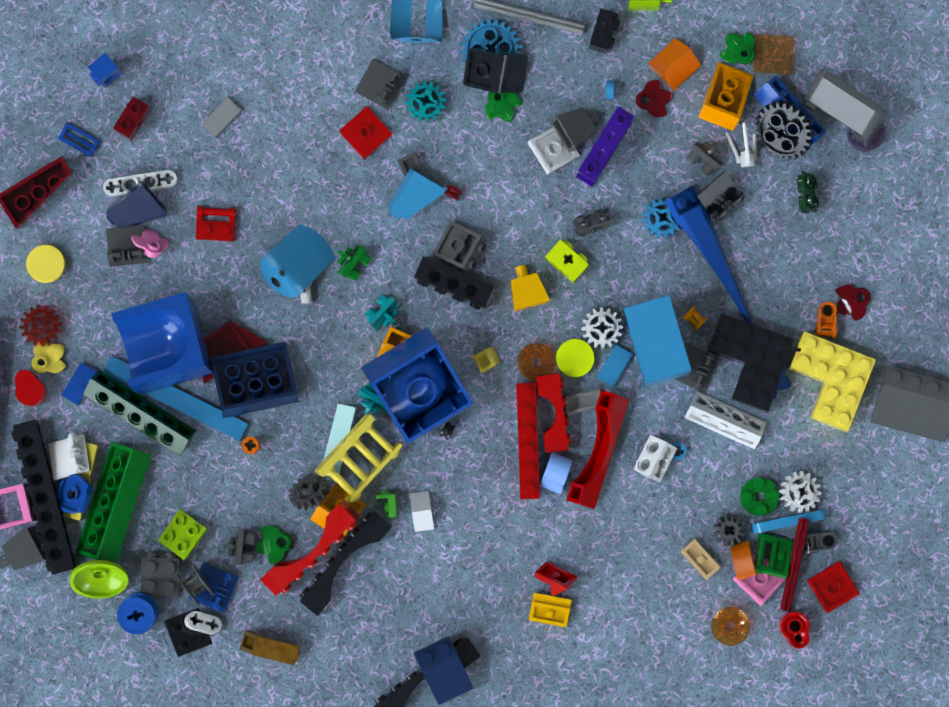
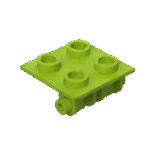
(182, 534)

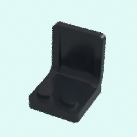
(495, 71)

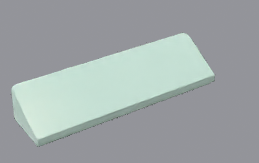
(341, 427)

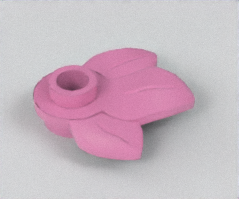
(151, 243)

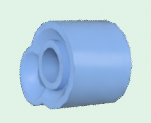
(556, 473)

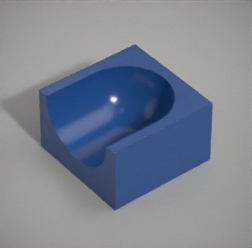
(163, 343)
(417, 385)

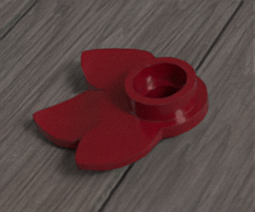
(656, 99)
(850, 303)

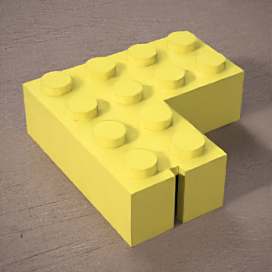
(842, 374)

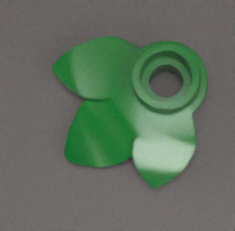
(736, 47)
(503, 107)
(270, 544)

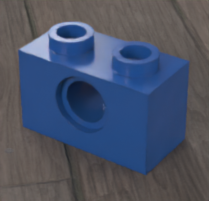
(104, 71)

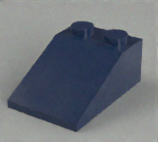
(443, 670)

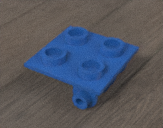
(222, 585)

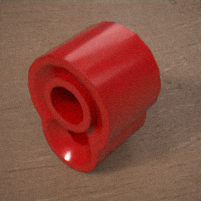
(29, 388)
(803, 629)

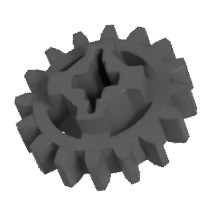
(309, 491)

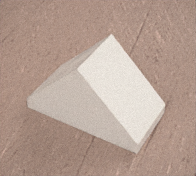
(421, 511)

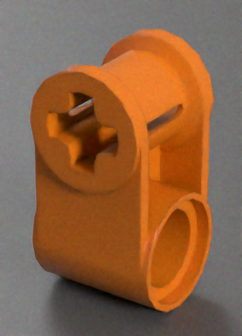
(826, 322)

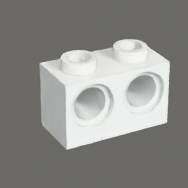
(655, 458)

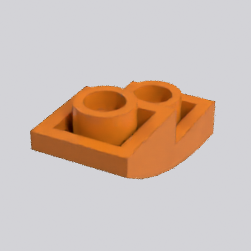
(743, 560)

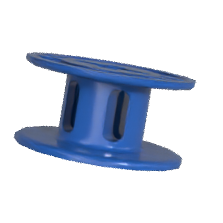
(142, 603)

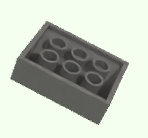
(912, 404)

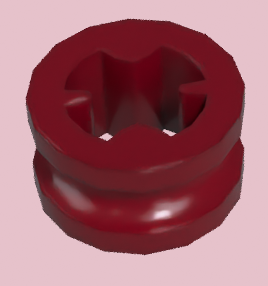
(453, 192)

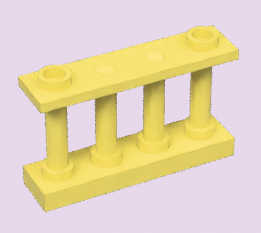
(340, 453)

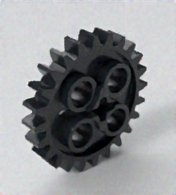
(784, 130)

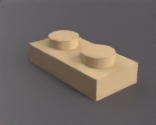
(700, 559)

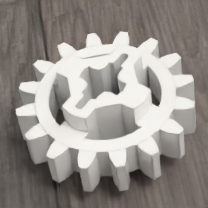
(602, 336)
(792, 495)

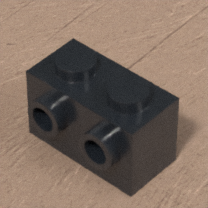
(603, 31)

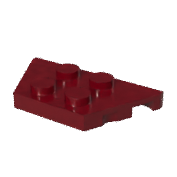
(230, 339)

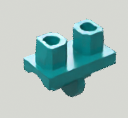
(385, 314)
(369, 395)

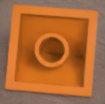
(675, 63)

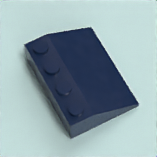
(254, 380)

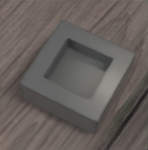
(408, 162)

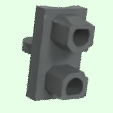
(711, 162)
(241, 556)

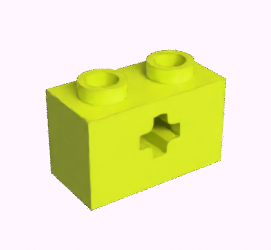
(556, 258)

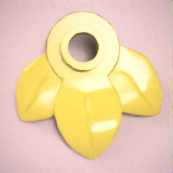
(51, 356)

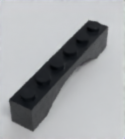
(320, 593)
(401, 693)

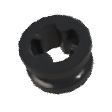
(447, 430)

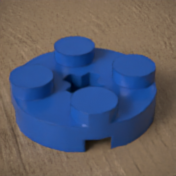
(83, 494)

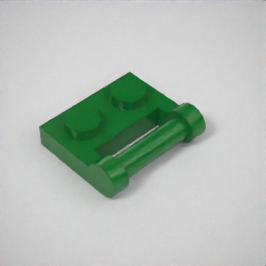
(779, 556)

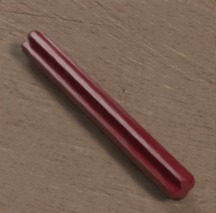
(794, 565)

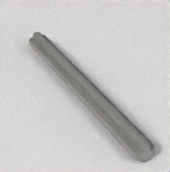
(530, 15)

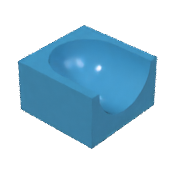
(657, 341)

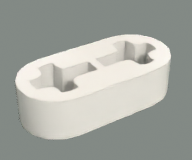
(204, 618)

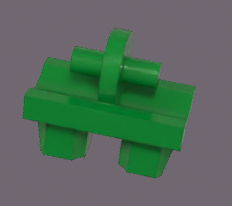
(357, 255)

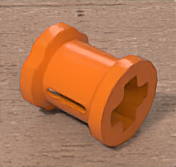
(253, 450)

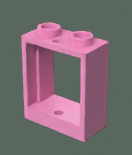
(24, 504)

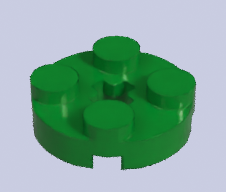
(761, 507)

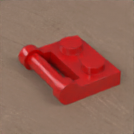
(215, 229)

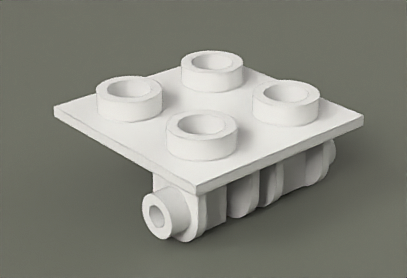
(69, 456)

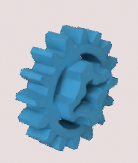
(655, 212)

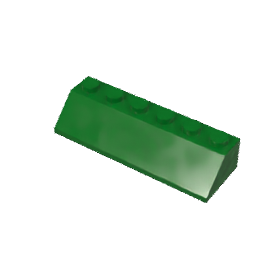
(113, 503)

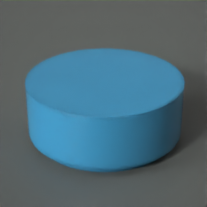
(610, 87)

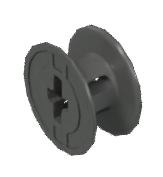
(195, 584)

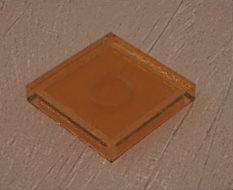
(773, 54)

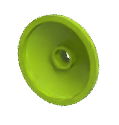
(98, 579)

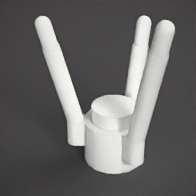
(748, 156)

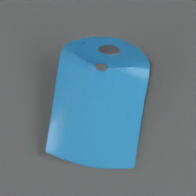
(401, 22)
(302, 258)

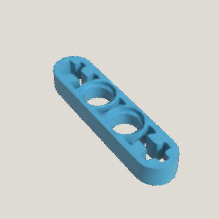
(788, 521)

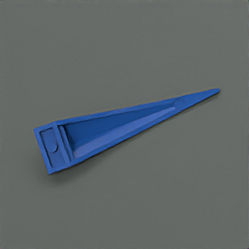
(697, 224)

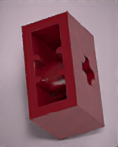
(132, 118)

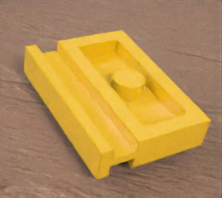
(550, 610)

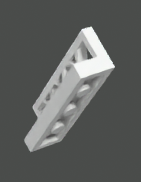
(724, 422)

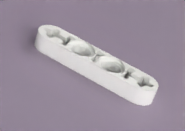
(138, 178)

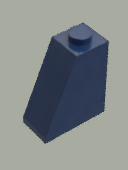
(135, 207)

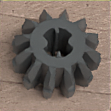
(728, 523)

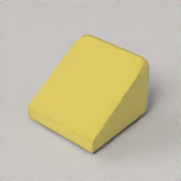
(486, 359)

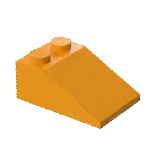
(725, 96)

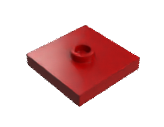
(365, 132)
(833, 587)

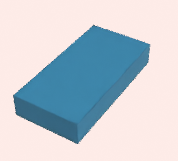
(614, 365)

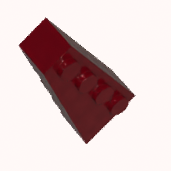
(32, 192)

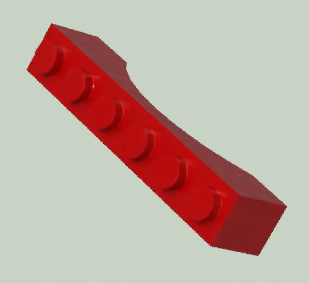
(610, 414)
(527, 441)
(283, 573)

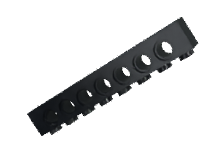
(19, 434)

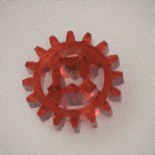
(36, 331)

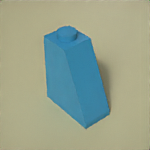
(413, 195)

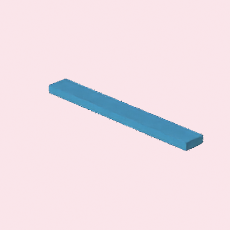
(183, 402)

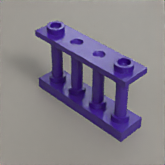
(605, 146)

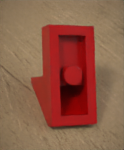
(556, 577)

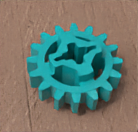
(414, 97)

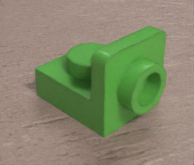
(391, 505)

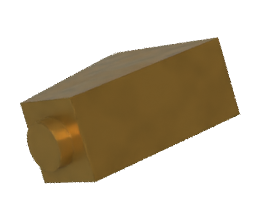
(270, 648)

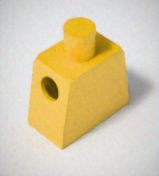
(527, 290)

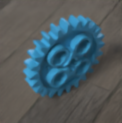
(477, 38)

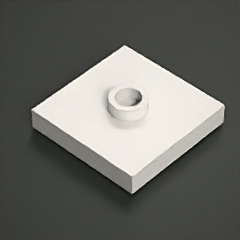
(551, 151)

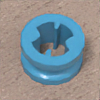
(682, 447)

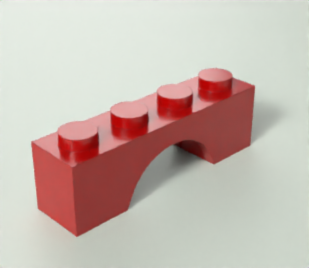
(555, 436)

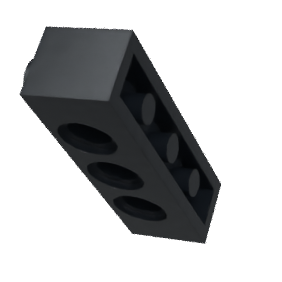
(429, 266)

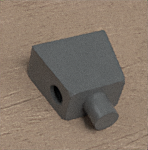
(575, 127)
(21, 551)

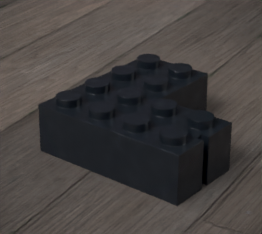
(763, 358)

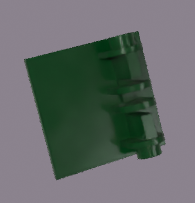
(808, 184)

